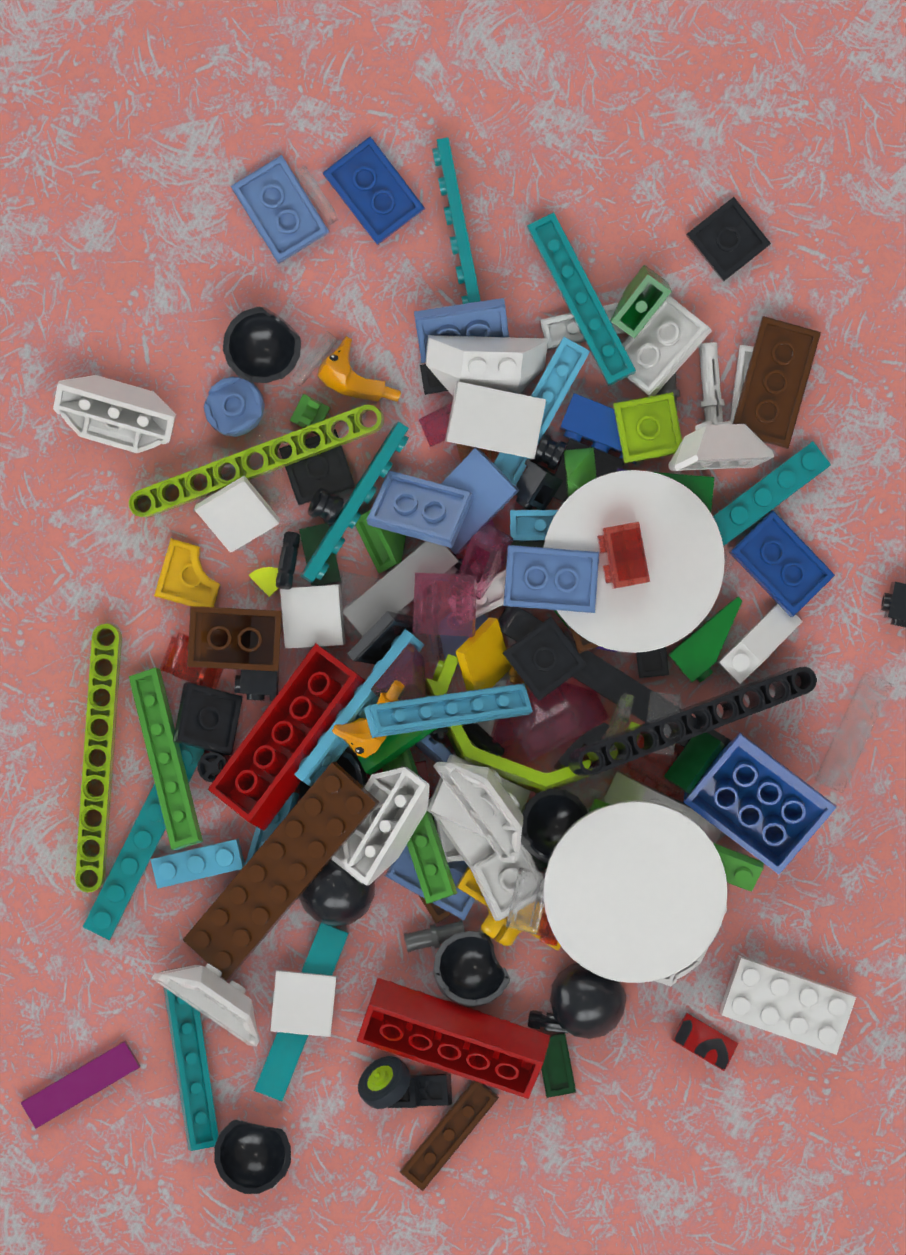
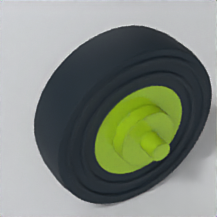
(384, 1082)

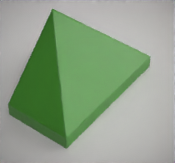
(579, 468)
(382, 545)

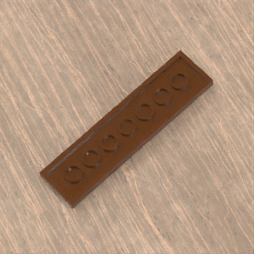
(281, 870)

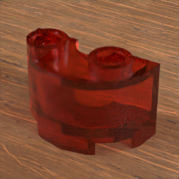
(176, 664)

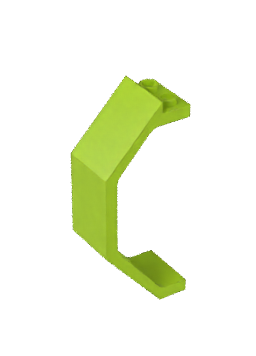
(507, 769)

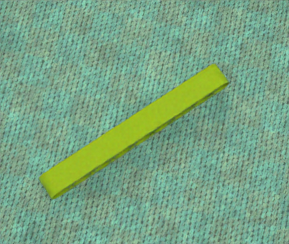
(241, 460)
(90, 770)

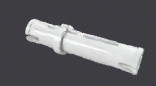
(710, 379)

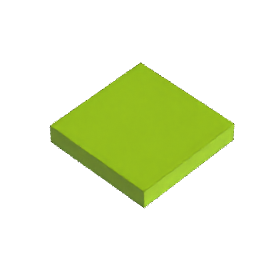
(648, 427)

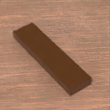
(449, 1134)

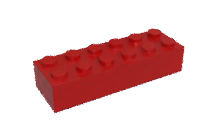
(263, 767)
(453, 1038)

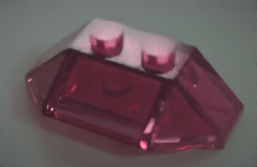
(554, 721)

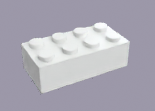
(787, 1004)

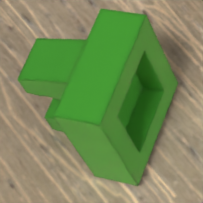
(309, 412)

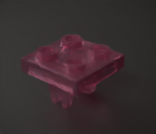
(444, 604)

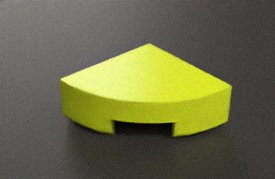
(265, 579)

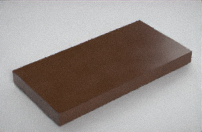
(776, 380)

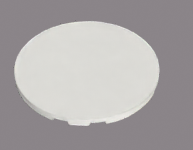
(680, 552)
(635, 891)

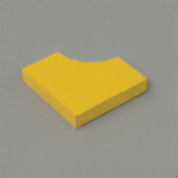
(184, 578)

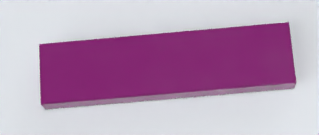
(80, 1084)

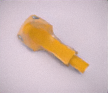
(338, 375)
(358, 734)

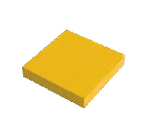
(482, 657)

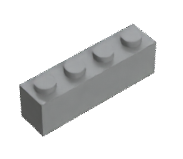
(397, 587)

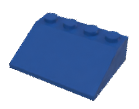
(759, 803)

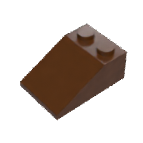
(234, 638)

